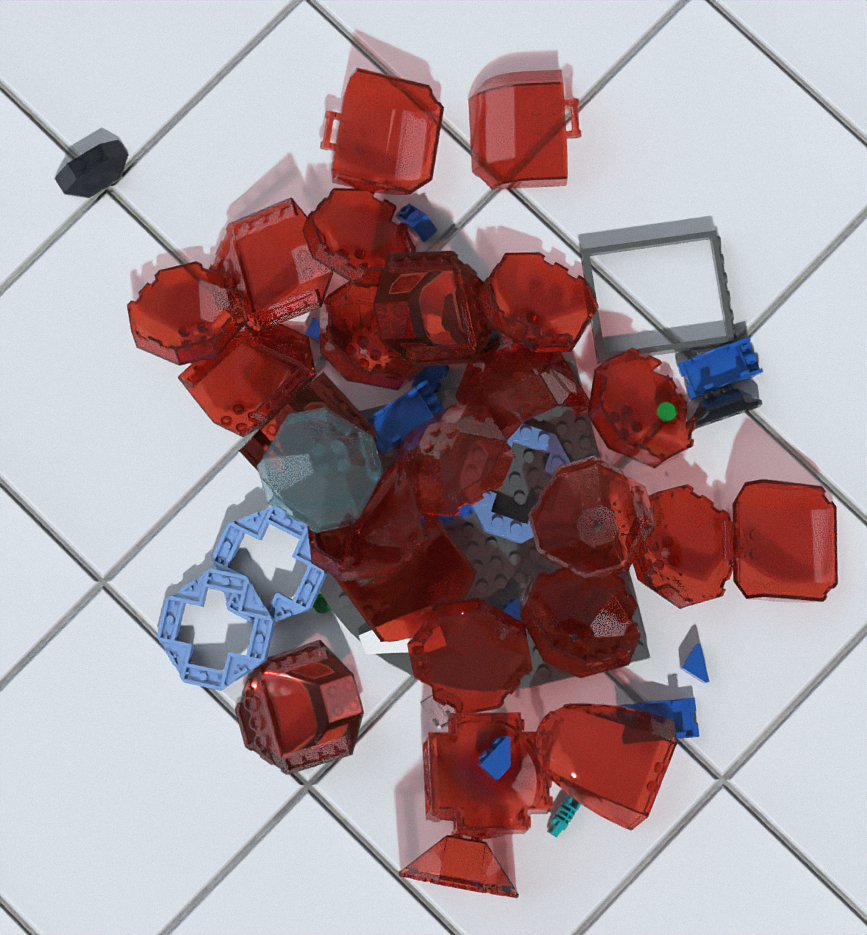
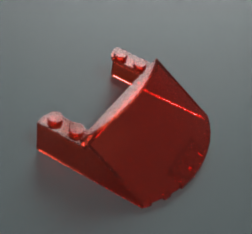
(403, 602)

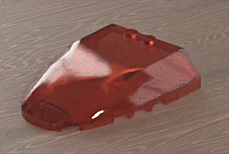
(607, 757)

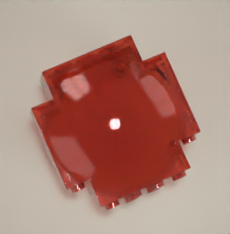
(465, 794)

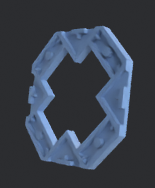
(256, 526)
(507, 527)
(236, 664)

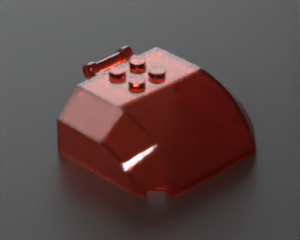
(521, 130)
(384, 134)
(782, 542)

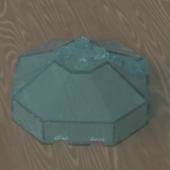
(320, 469)

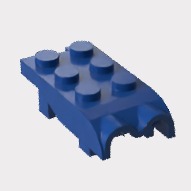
(719, 368)
(404, 415)
(678, 710)

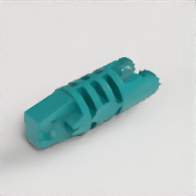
(563, 816)

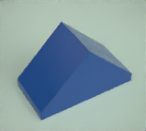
(695, 665)

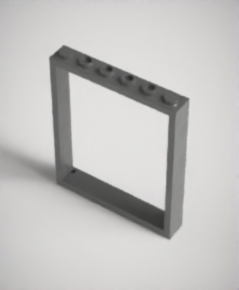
(721, 276)

